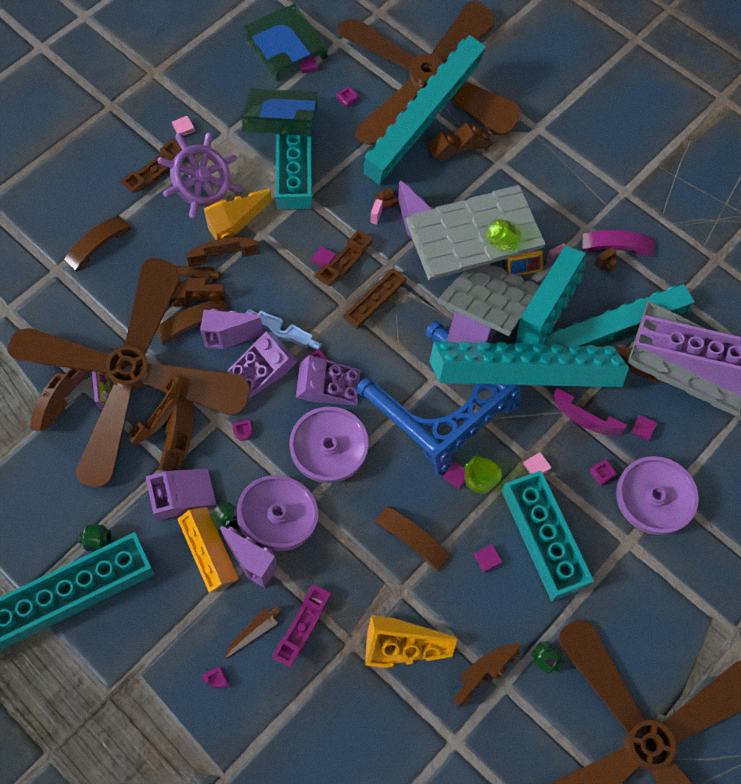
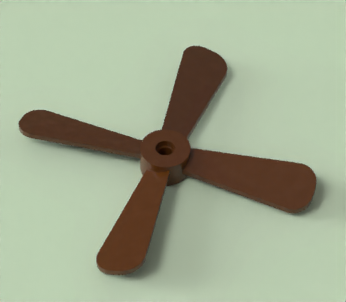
(484, 106)
(154, 291)
(709, 706)

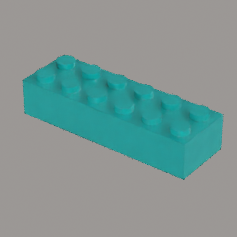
(293, 172)
(551, 297)
(547, 536)

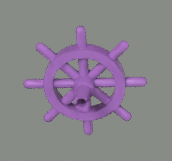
(199, 174)

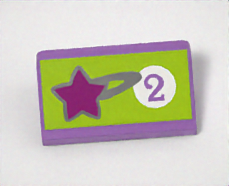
(102, 388)

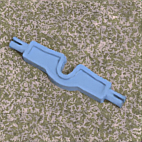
(291, 334)

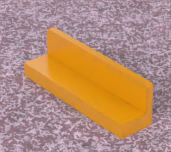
(207, 548)

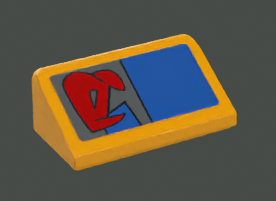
(525, 263)

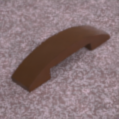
(152, 171)
(95, 239)
(220, 247)
(345, 259)
(186, 320)
(160, 415)
(413, 537)

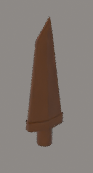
(198, 272)
(258, 626)

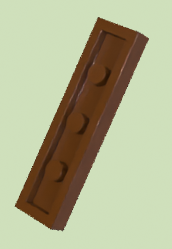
(374, 298)

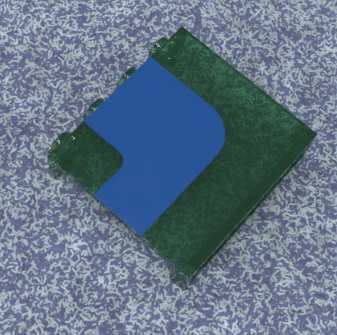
(284, 39)
(279, 112)

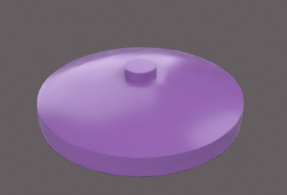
(328, 444)
(657, 495)
(277, 513)

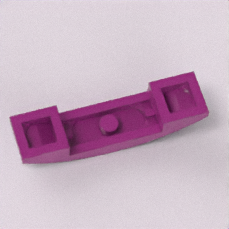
(618, 240)
(583, 418)
(302, 626)

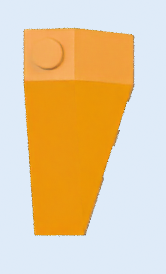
(228, 218)
(398, 641)

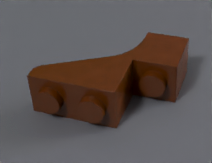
(466, 138)

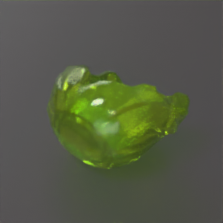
(503, 235)
(482, 474)

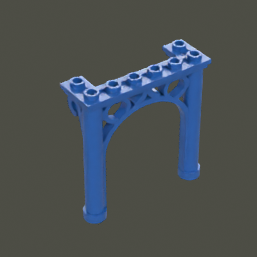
(438, 447)

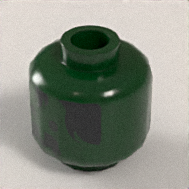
(225, 515)
(94, 537)
(547, 657)

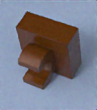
(388, 197)
(606, 260)

